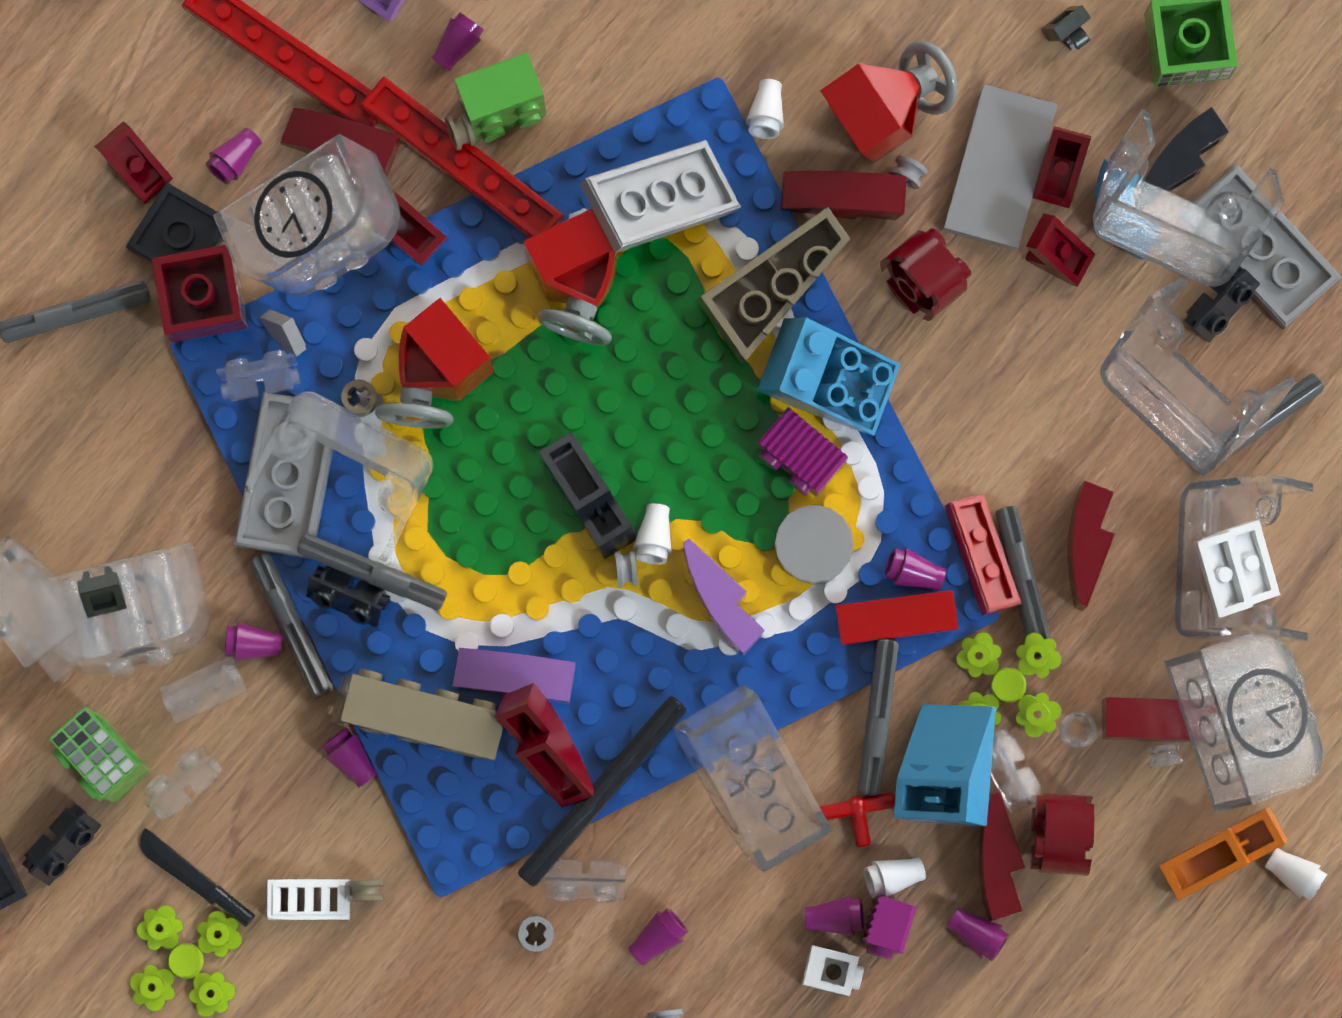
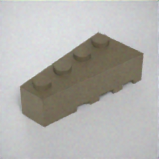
(766, 288)
(418, 715)

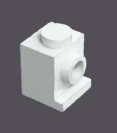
(816, 966)

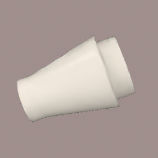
(766, 112)
(654, 538)
(1296, 873)
(892, 876)

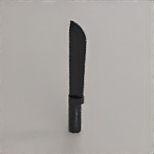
(181, 869)

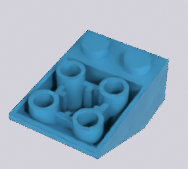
(828, 375)
(947, 766)

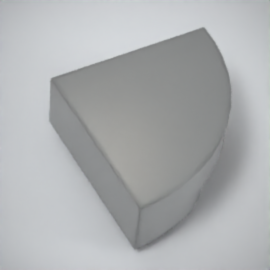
(284, 331)

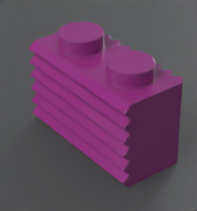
(801, 453)
(888, 927)

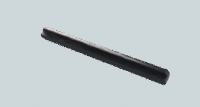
(605, 788)

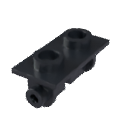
(1212, 316)
(330, 590)
(51, 858)

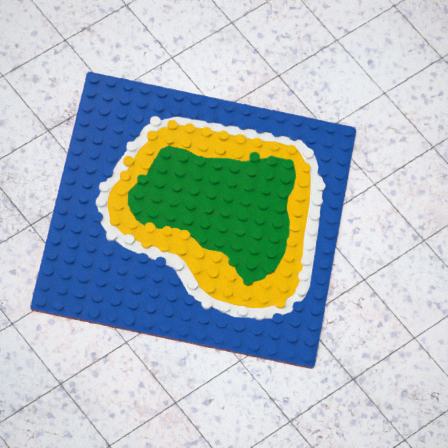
(663, 424)

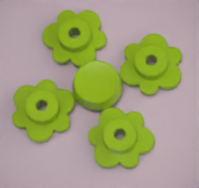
(1009, 683)
(186, 961)

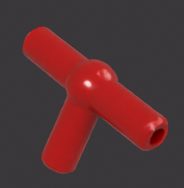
(857, 808)

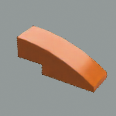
(1223, 853)

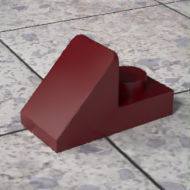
(133, 162)
(1061, 166)
(1058, 250)

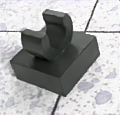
(1067, 27)
(101, 593)

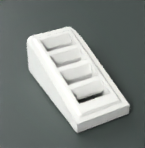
(274, 899)

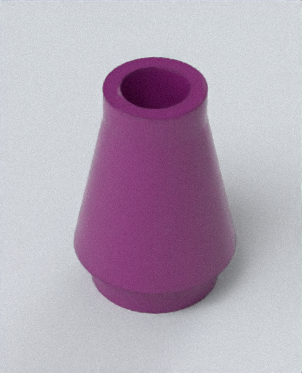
(458, 39)
(232, 157)
(913, 570)
(250, 642)
(349, 757)
(837, 916)
(979, 934)
(659, 935)

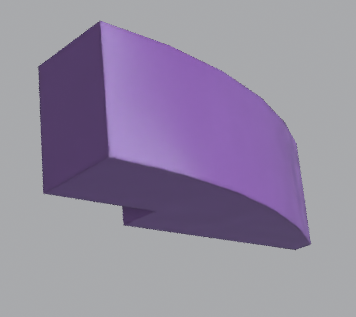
(720, 598)
(507, 672)

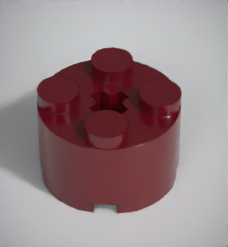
(925, 273)
(1063, 834)

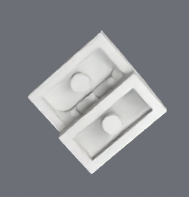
(1237, 568)

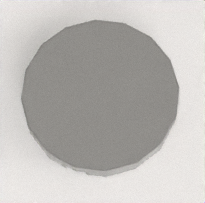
(814, 544)

